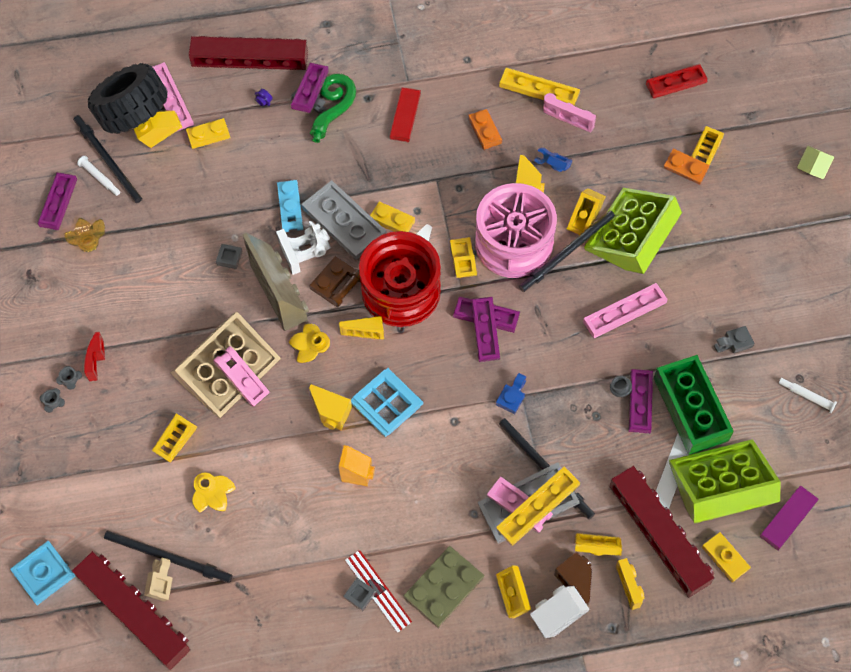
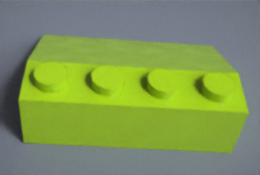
(637, 229)
(725, 481)

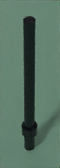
(88, 133)
(538, 274)
(537, 458)
(208, 570)

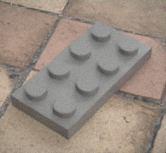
(343, 219)
(496, 514)

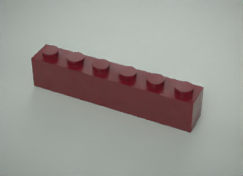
(248, 53)
(661, 531)
(131, 610)

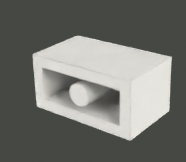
(559, 611)

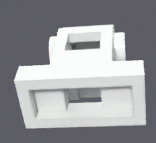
(290, 246)

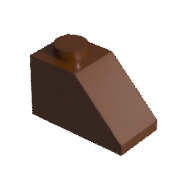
(578, 573)

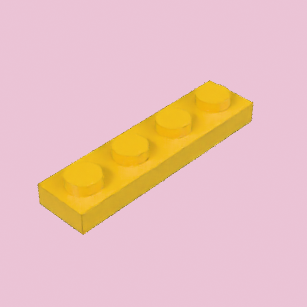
(537, 86)
(538, 506)

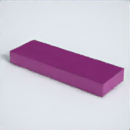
(309, 87)
(57, 201)
(505, 318)
(485, 329)
(641, 401)
(789, 517)

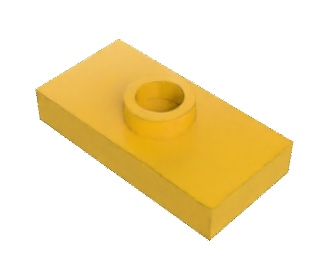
(598, 544)
(726, 557)

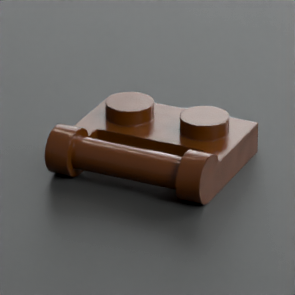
(331, 278)

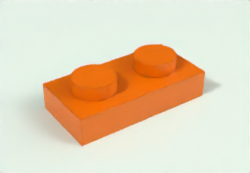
(485, 129)
(686, 166)

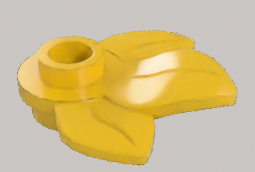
(306, 343)
(214, 494)

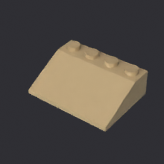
(206, 380)

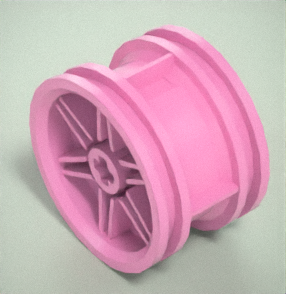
(514, 217)

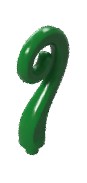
(322, 122)

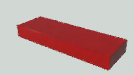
(676, 81)
(405, 114)

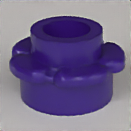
(263, 97)

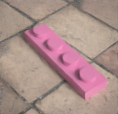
(174, 99)
(625, 310)

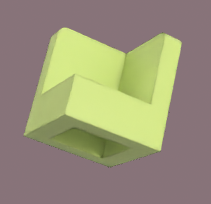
(815, 162)

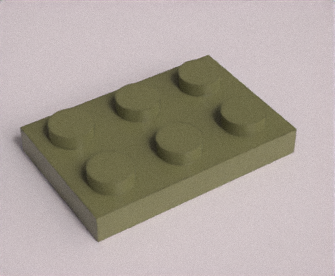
(443, 586)

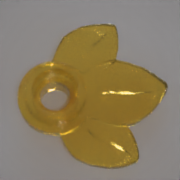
(84, 233)

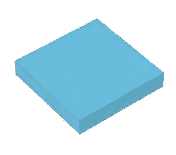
(42, 572)

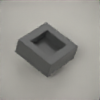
(229, 256)
(359, 594)

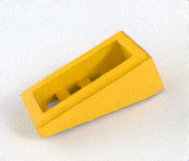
(710, 133)
(364, 328)
(168, 433)

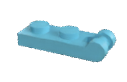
(290, 205)

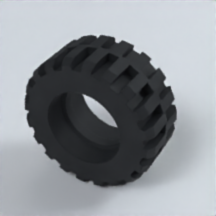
(127, 98)

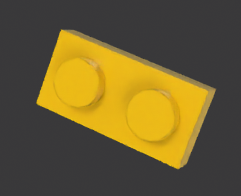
(208, 133)
(392, 218)
(627, 577)
(513, 591)

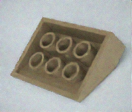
(276, 282)

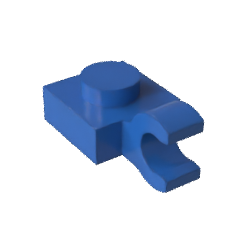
(557, 161)
(512, 397)

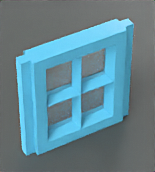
(386, 402)

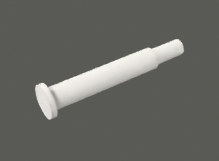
(83, 161)
(809, 395)

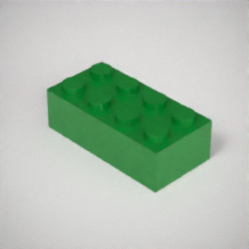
(693, 404)

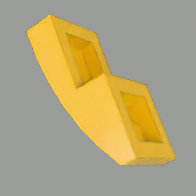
(463, 257)

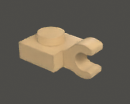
(158, 583)

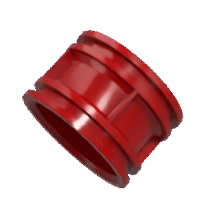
(399, 291)

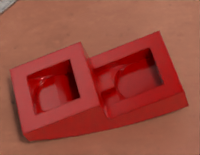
(94, 353)

